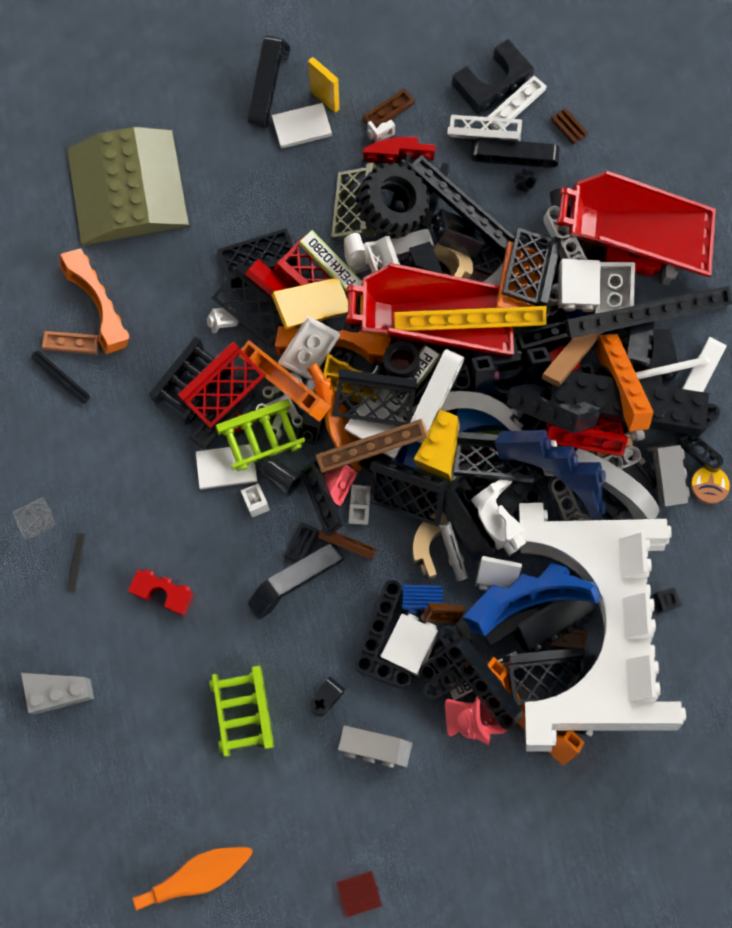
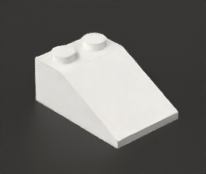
(616, 285)

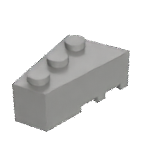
(670, 474)
(54, 691)
(374, 747)

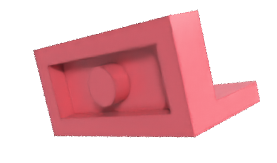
(339, 482)

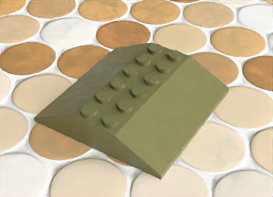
(126, 184)

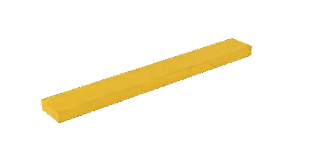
(470, 318)

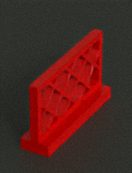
(289, 273)
(210, 373)
(592, 439)

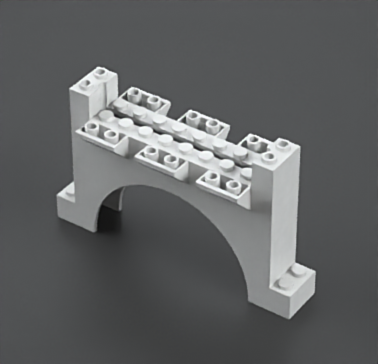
(622, 683)

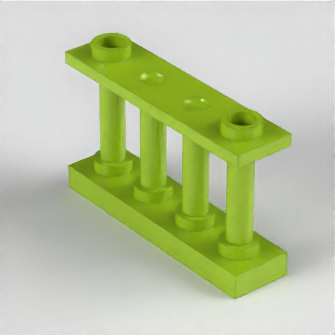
(263, 416)
(261, 718)

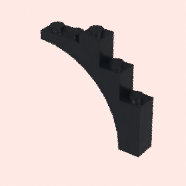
(661, 354)

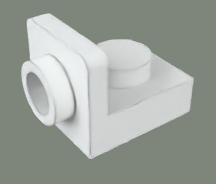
(383, 132)
(220, 318)

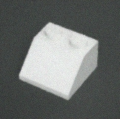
(496, 572)

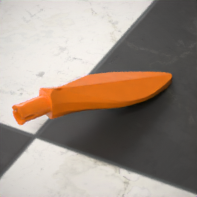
(334, 424)
(197, 876)

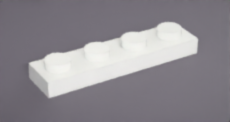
(518, 101)

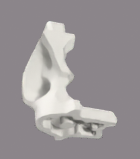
(496, 520)

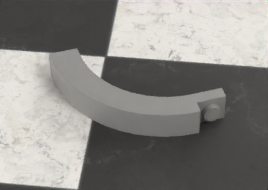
(483, 403)
(624, 487)

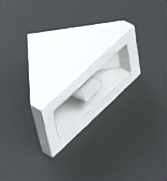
(255, 500)

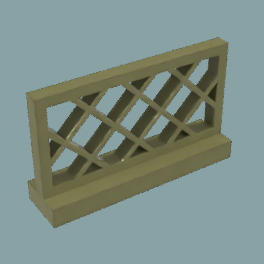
(339, 205)

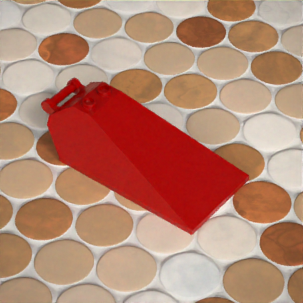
(640, 221)
(414, 289)

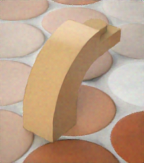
(458, 263)
(424, 536)

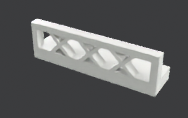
(470, 133)
(384, 253)

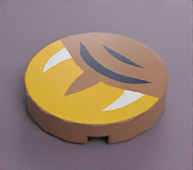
(710, 486)

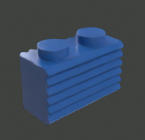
(417, 597)

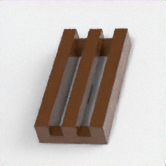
(572, 125)
(443, 613)

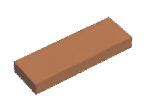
(70, 342)

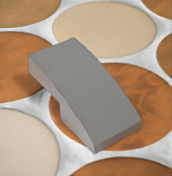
(359, 504)

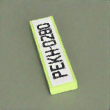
(329, 260)

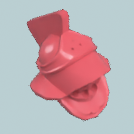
(471, 720)

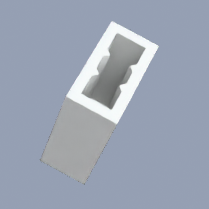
(579, 284)
(410, 643)

